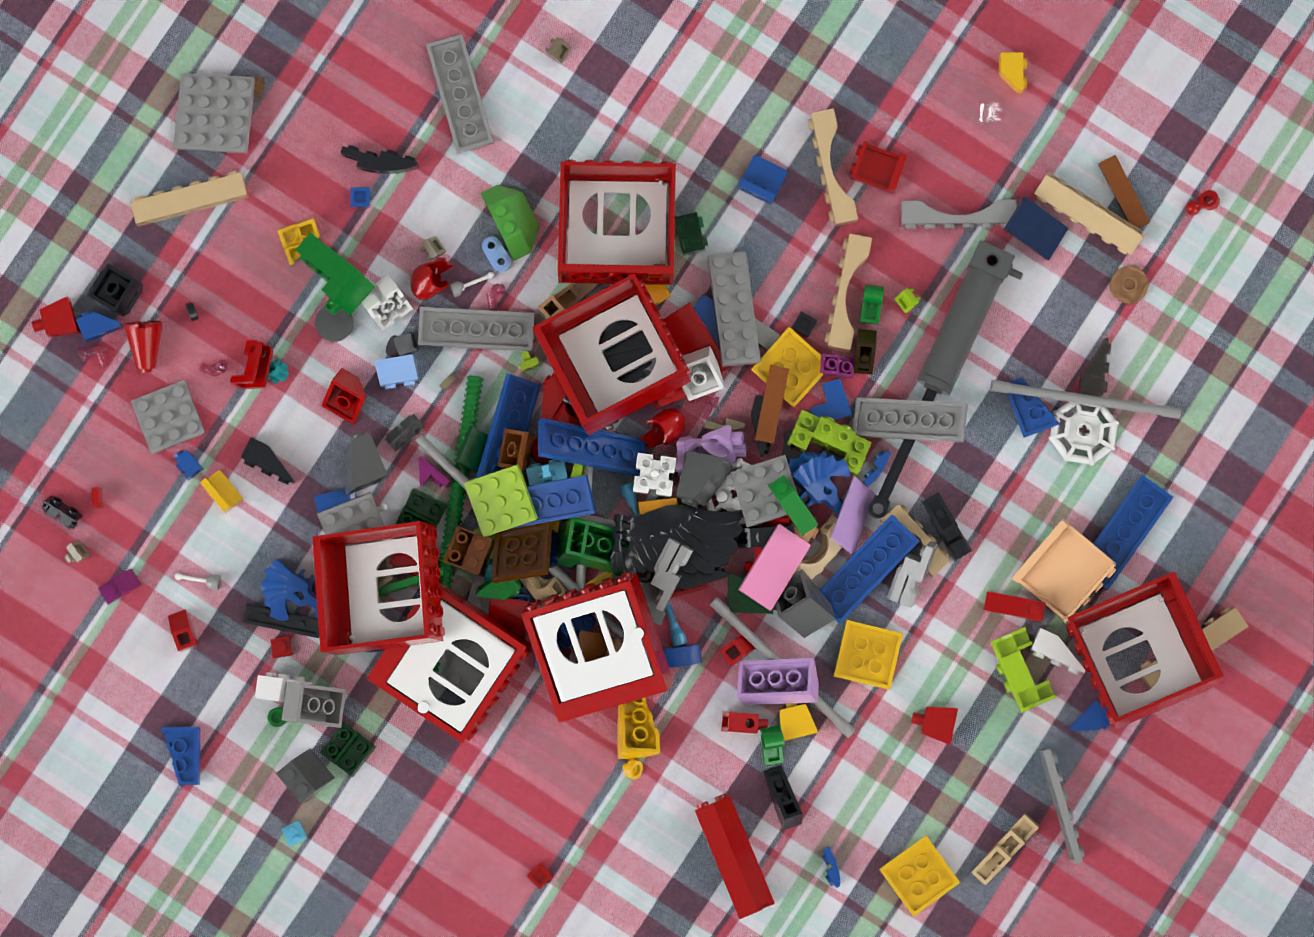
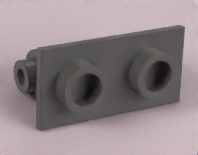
(412, 427)

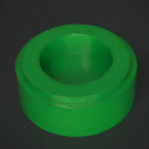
(275, 717)

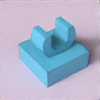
(294, 833)

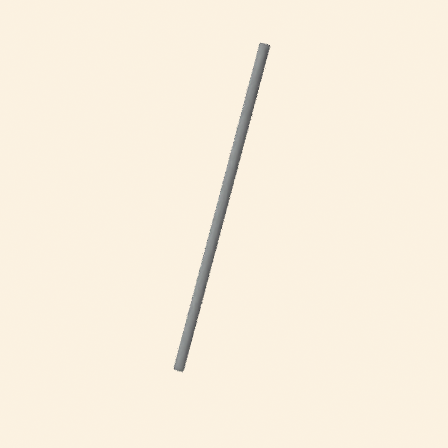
(556, 571)

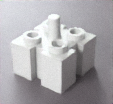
(386, 303)
(654, 475)

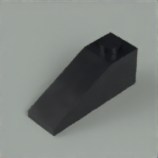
(783, 798)

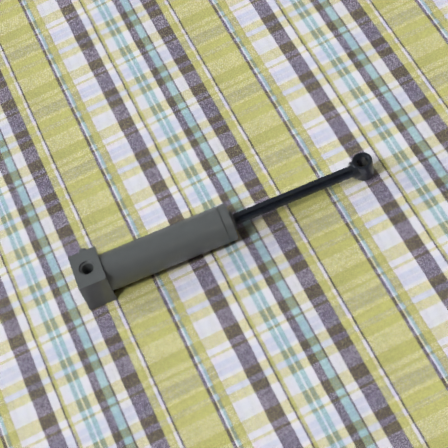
(954, 342)

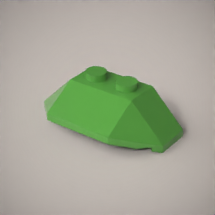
(512, 219)

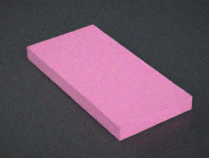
(774, 567)

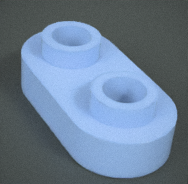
(495, 254)

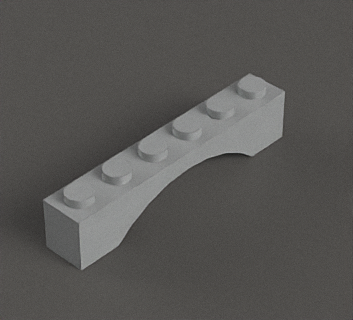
(919, 214)

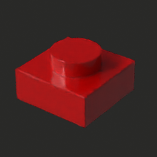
(281, 647)

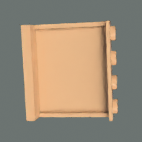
(1065, 570)

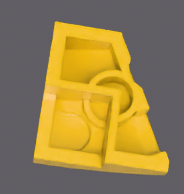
(294, 234)

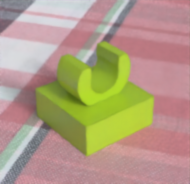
(907, 300)
(528, 363)

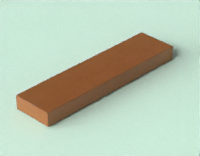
(1123, 192)
(772, 404)

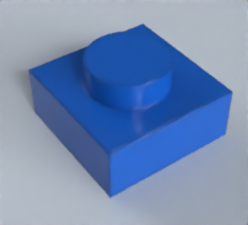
(360, 197)

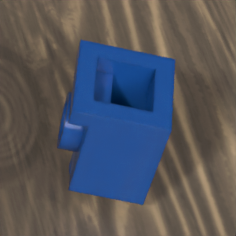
(188, 464)

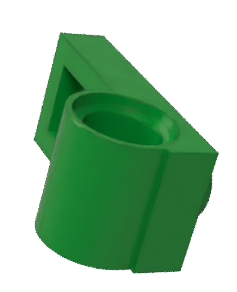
(871, 304)
(772, 744)

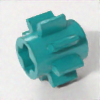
(277, 371)

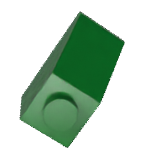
(498, 590)

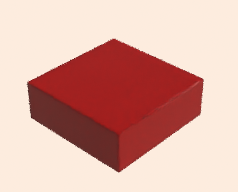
(96, 493)
(539, 876)

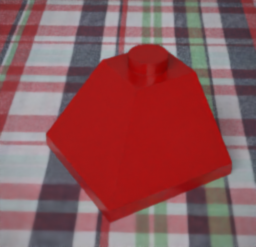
(345, 396)

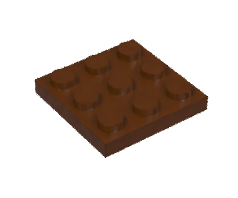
(522, 552)

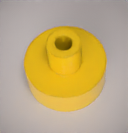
(633, 769)

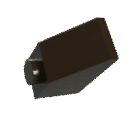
(865, 351)

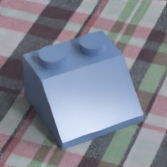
(397, 371)

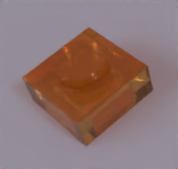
(259, 88)

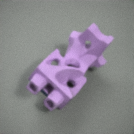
(719, 443)

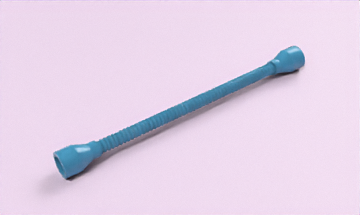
(677, 635)

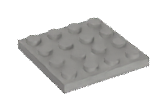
(214, 113)

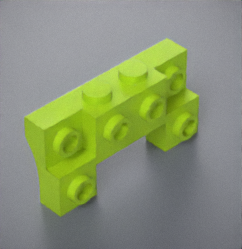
(831, 436)
(1016, 672)

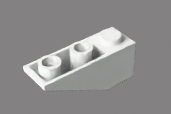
(1052, 647)

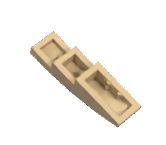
(1005, 849)

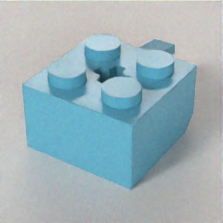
(544, 473)

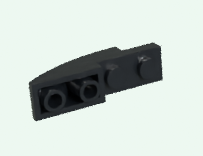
(386, 163)

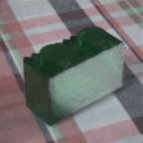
(690, 233)

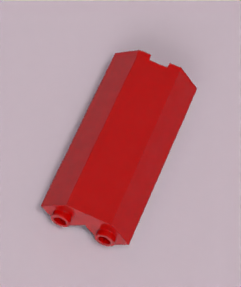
(734, 856)

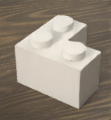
(274, 688)

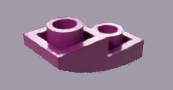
(837, 365)

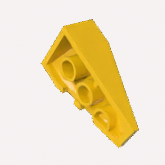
(636, 731)

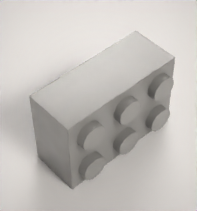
(314, 704)

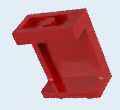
(877, 167)

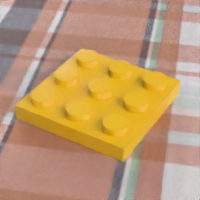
(801, 360)
(868, 655)
(919, 875)

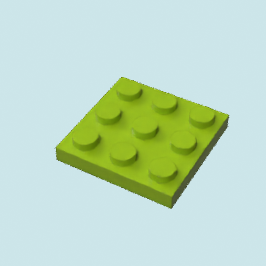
(500, 500)

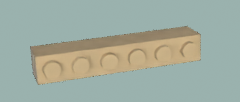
(189, 199)
(1089, 213)
(1216, 633)

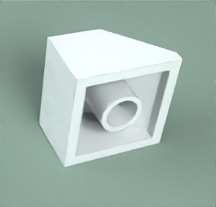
(705, 373)

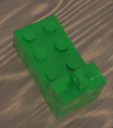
(344, 284)
(586, 545)

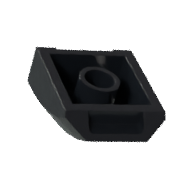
(115, 290)

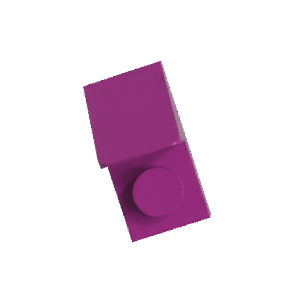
(427, 470)
(119, 586)

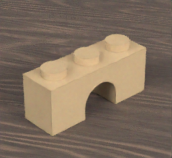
(542, 588)

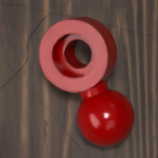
(1194, 207)

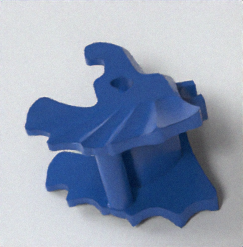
(813, 475)
(281, 585)

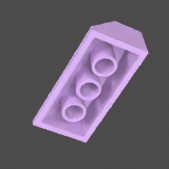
(777, 681)

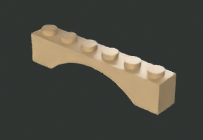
(842, 206)
(841, 331)

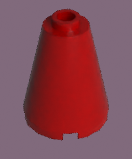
(144, 343)

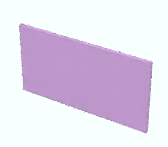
(852, 515)

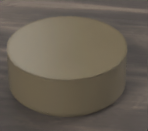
(448, 381)

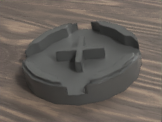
(334, 327)

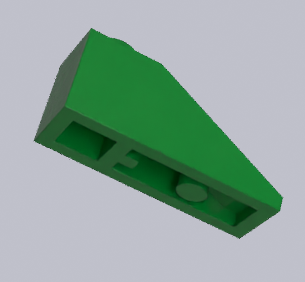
(793, 505)

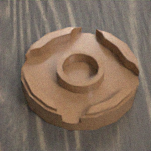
(1129, 284)

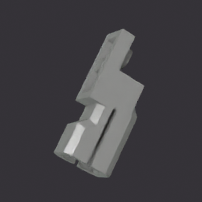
(910, 573)
(668, 579)

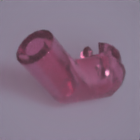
(492, 296)
(214, 370)

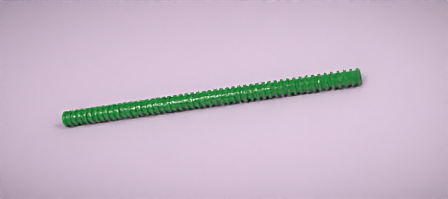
(457, 491)

